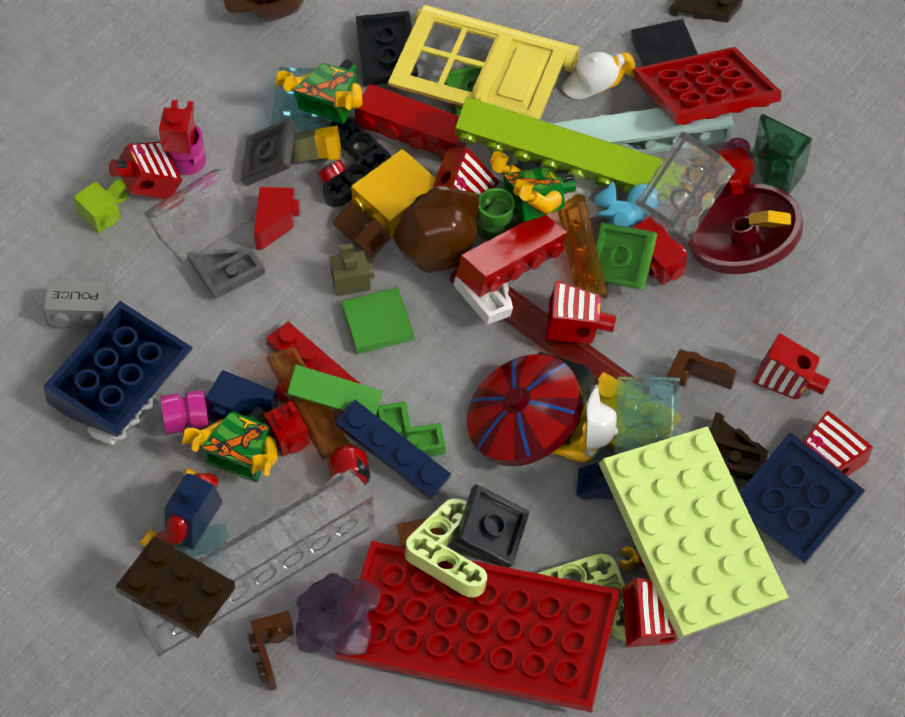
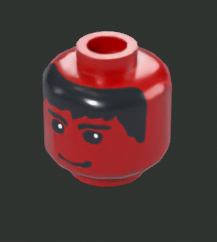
(348, 458)

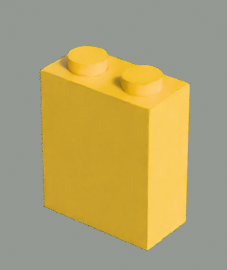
(391, 189)

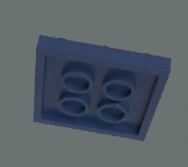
(799, 498)

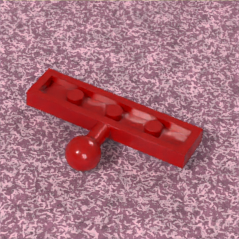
(312, 356)

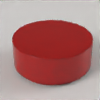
(331, 171)

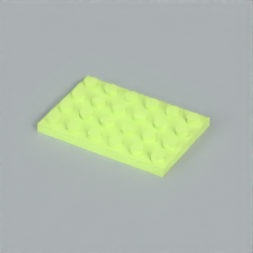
(693, 531)

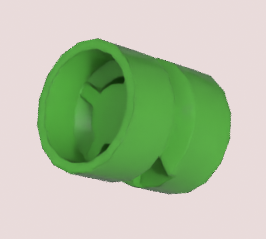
(495, 212)

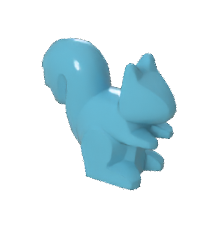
(620, 212)

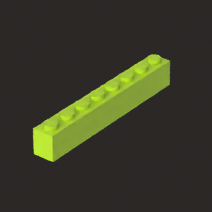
(554, 146)

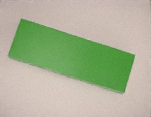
(330, 390)

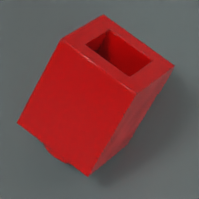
(177, 128)
(743, 168)
(287, 429)

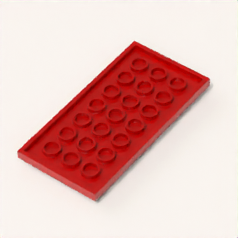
(517, 639)

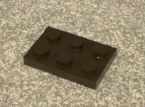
(175, 587)

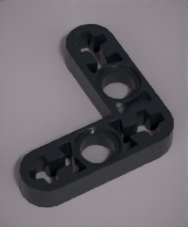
(364, 161)

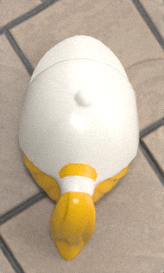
(597, 73)
(592, 432)

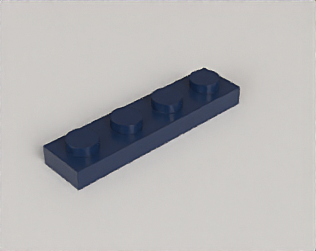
(393, 449)

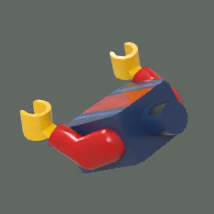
(188, 510)

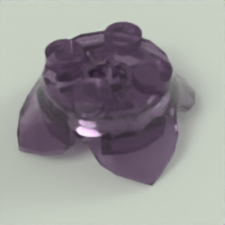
(344, 629)

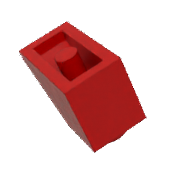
(274, 214)

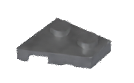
(226, 269)

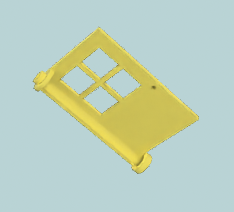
(514, 75)

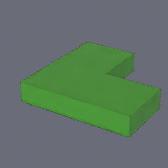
(425, 437)

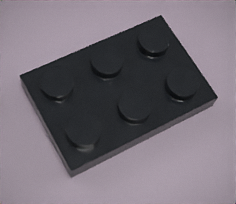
(381, 44)

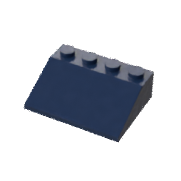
(115, 370)

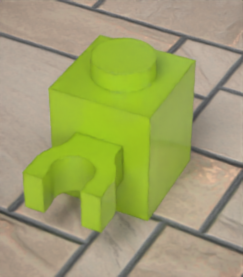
(100, 206)

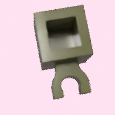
(351, 271)

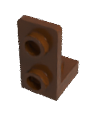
(361, 230)
(694, 364)
(268, 629)

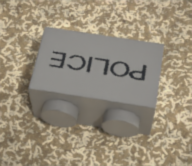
(76, 303)

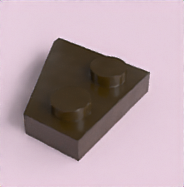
(707, 9)
(738, 451)

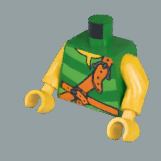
(326, 90)
(534, 190)
(237, 444)

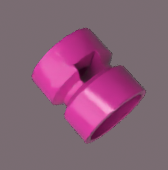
(191, 163)
(180, 411)

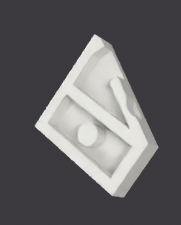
(490, 306)

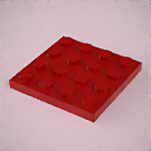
(707, 85)

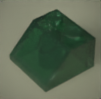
(780, 153)

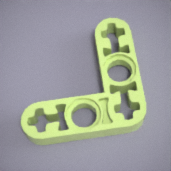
(425, 545)
(612, 580)

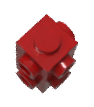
(668, 256)

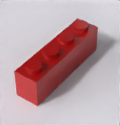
(408, 121)
(511, 254)

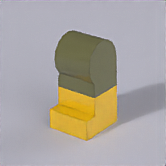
(316, 144)

